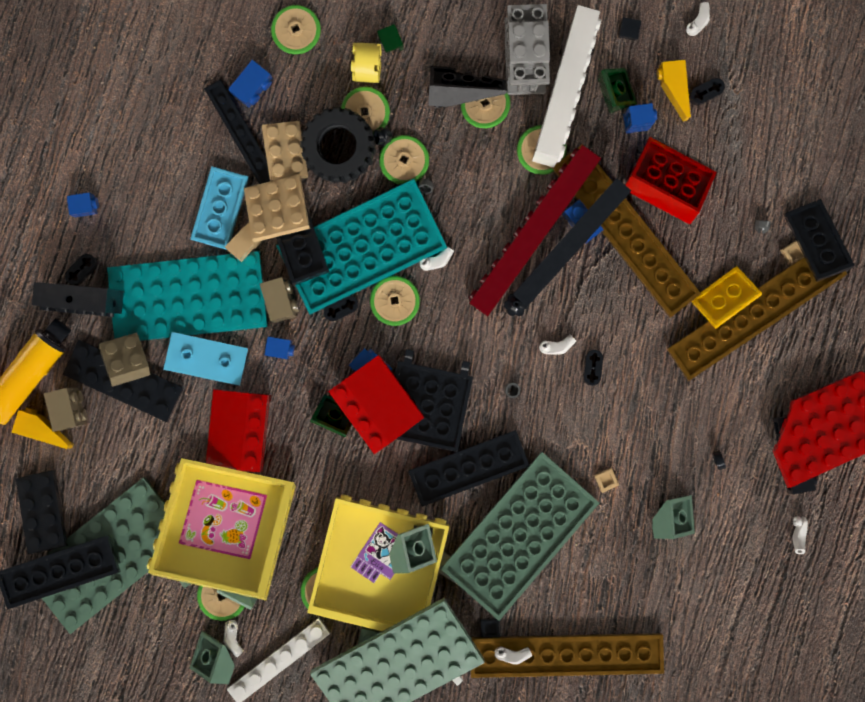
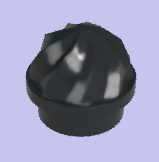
(382, 136)

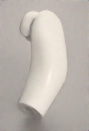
(701, 20)
(438, 261)
(557, 348)
(799, 534)
(230, 641)
(512, 657)

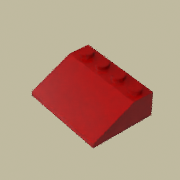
(670, 181)
(376, 404)
(238, 430)

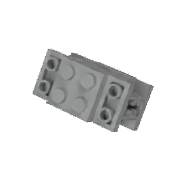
(527, 49)

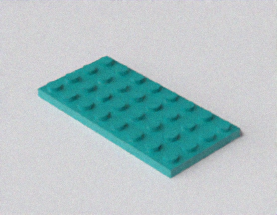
(372, 245)
(189, 296)

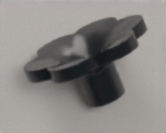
(511, 308)

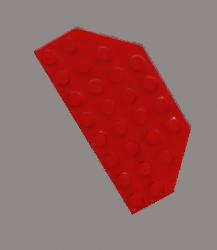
(822, 430)

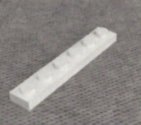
(278, 660)

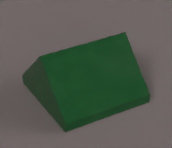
(616, 89)
(331, 417)

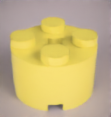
(366, 62)

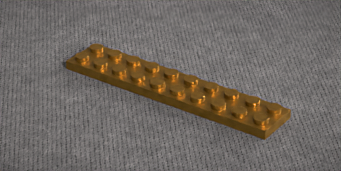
(638, 246)
(778, 298)
(574, 655)

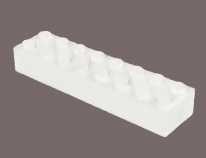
(567, 86)

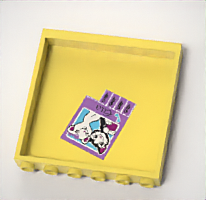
(356, 570)

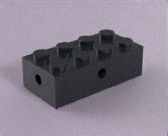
(77, 299)

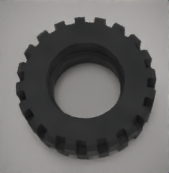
(320, 127)

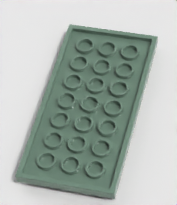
(132, 528)
(519, 536)
(401, 660)

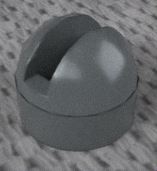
(425, 185)
(761, 225)
(515, 391)

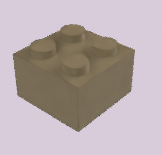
(279, 300)
(124, 359)
(65, 408)

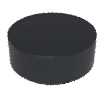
(718, 459)

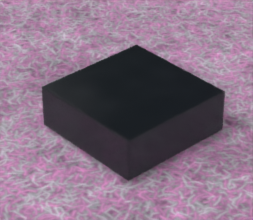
(629, 28)
(490, 628)

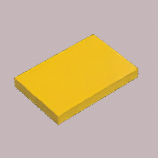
(726, 297)

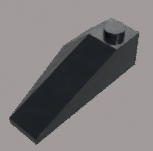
(455, 88)

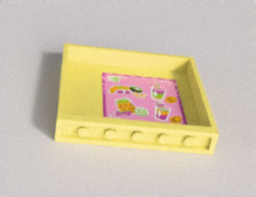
(222, 529)

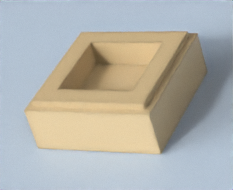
(792, 253)
(606, 480)

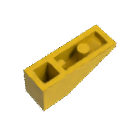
(675, 85)
(37, 427)

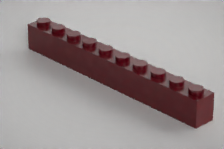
(535, 230)

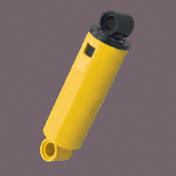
(30, 367)

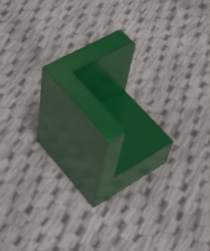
(390, 38)

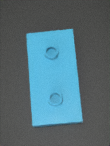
(219, 207)
(205, 358)

